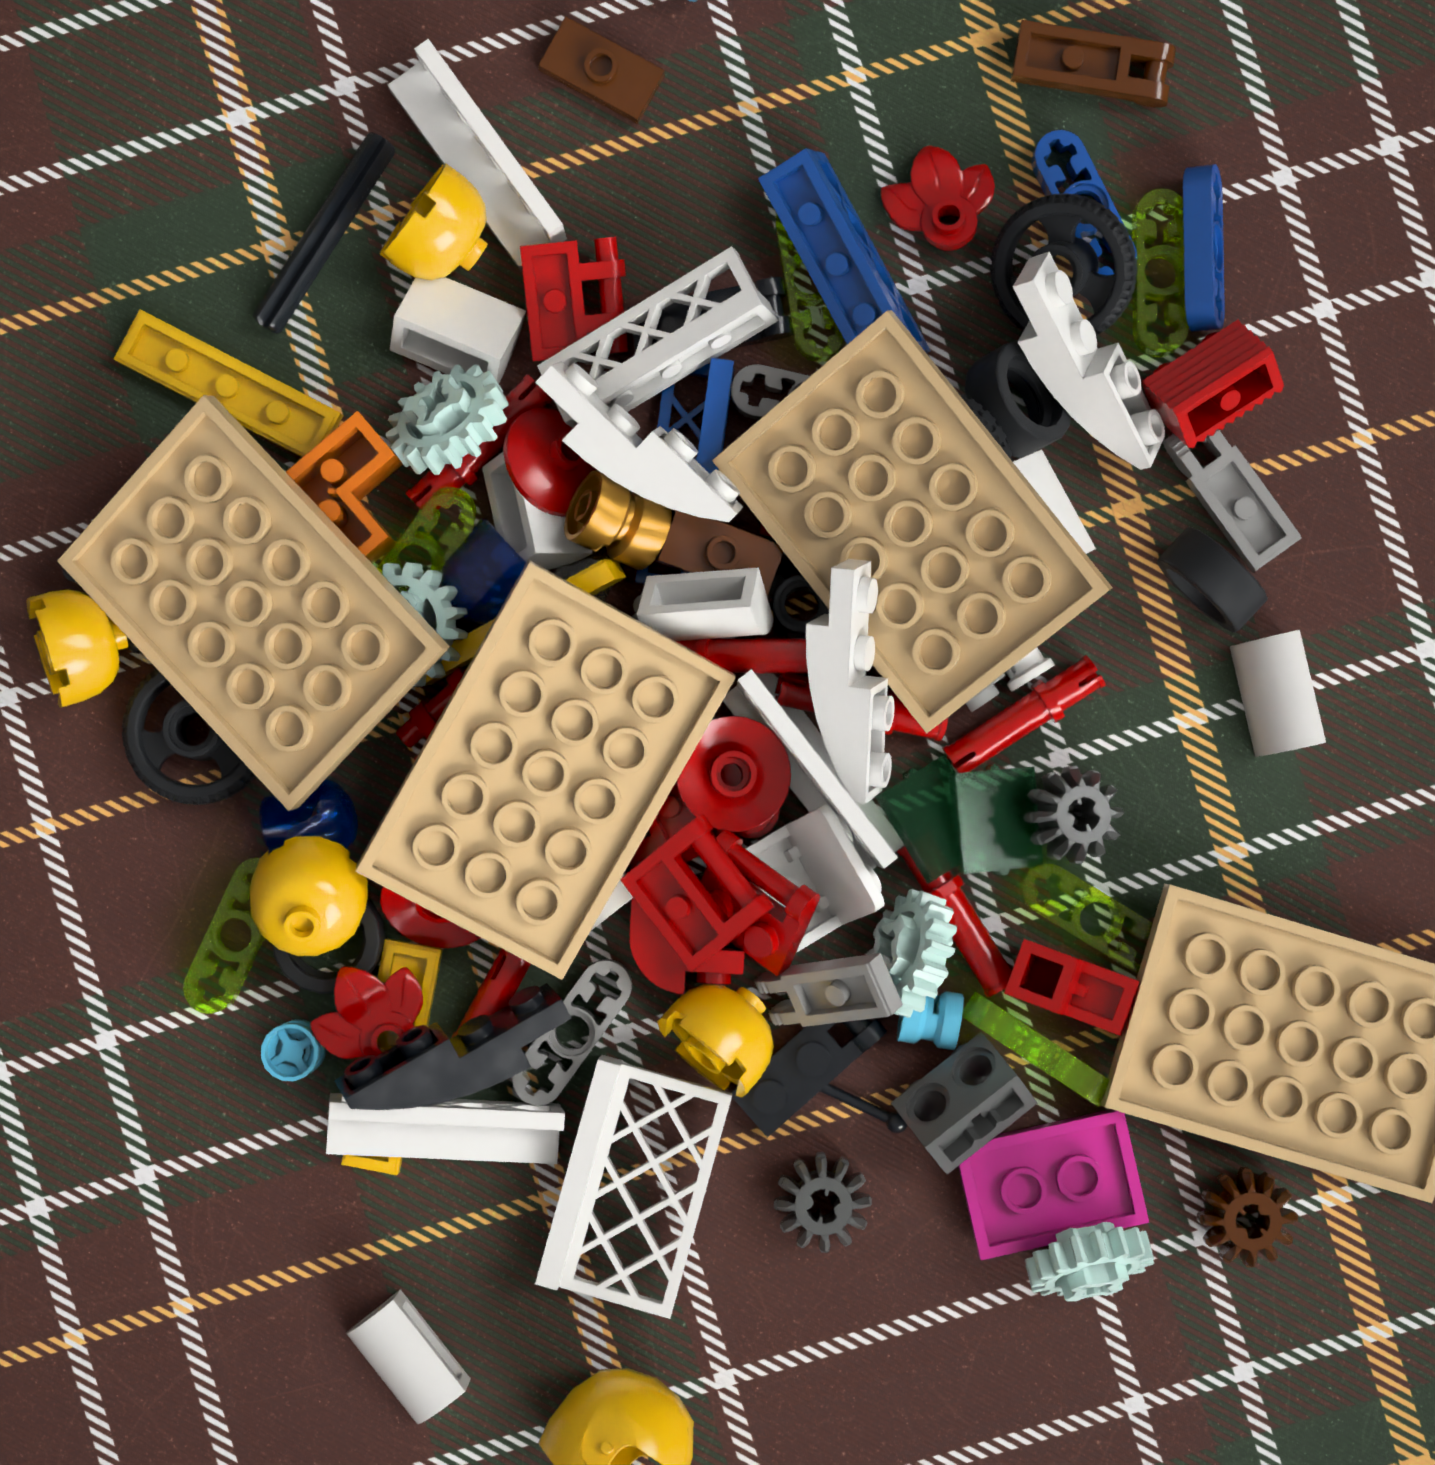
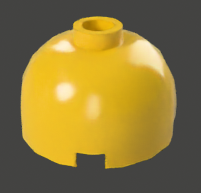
(439, 228)
(75, 644)
(307, 896)
(721, 1034)

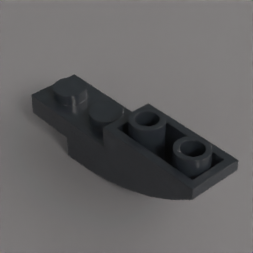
(434, 1069)

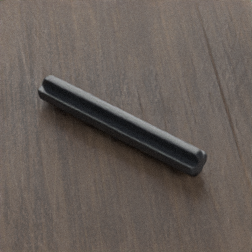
(324, 233)

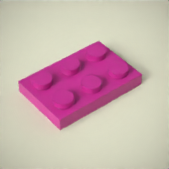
(1051, 1180)

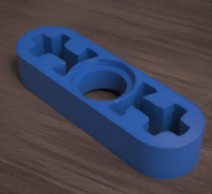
(1079, 163)
(1203, 248)

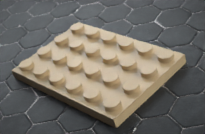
(901, 473)
(252, 603)
(545, 770)
(1283, 1043)

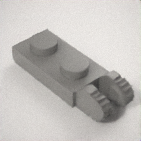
(1236, 500)
(832, 991)

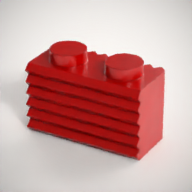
(1213, 383)

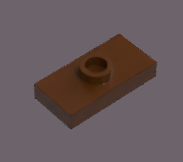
(601, 70)
(710, 545)

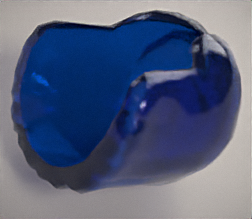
(482, 572)
(334, 818)

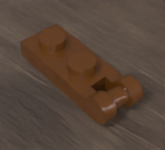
(1092, 63)

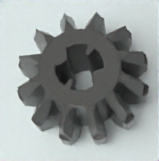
(1090, 805)
(842, 1203)

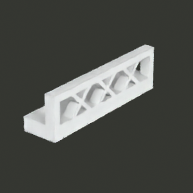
(473, 148)
(675, 353)
(448, 1131)

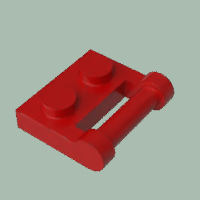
(681, 903)
(778, 933)

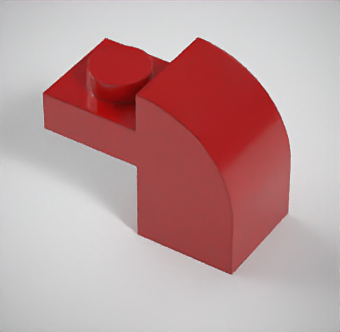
(663, 965)
(1072, 987)

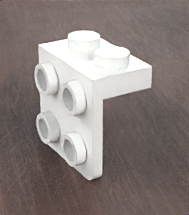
(821, 855)

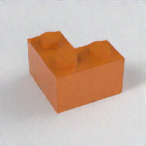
(342, 474)

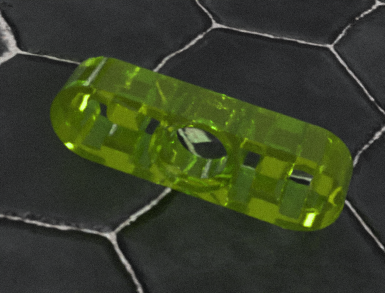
(1174, 314)
(803, 321)
(428, 517)
(1051, 909)
(205, 968)
(1036, 1048)

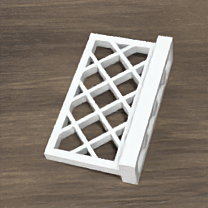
(812, 770)
(586, 1172)

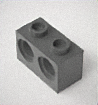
(964, 1102)

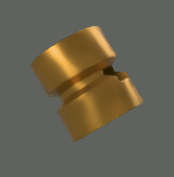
(613, 517)

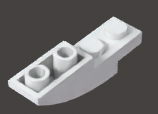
(1088, 381)
(654, 468)
(846, 702)

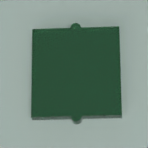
(924, 817)
(990, 820)

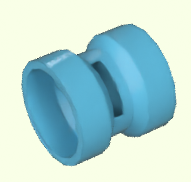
(937, 1023)
(284, 1054)

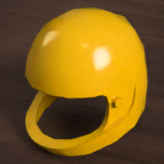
(618, 1420)

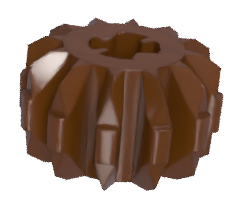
(1263, 1232)

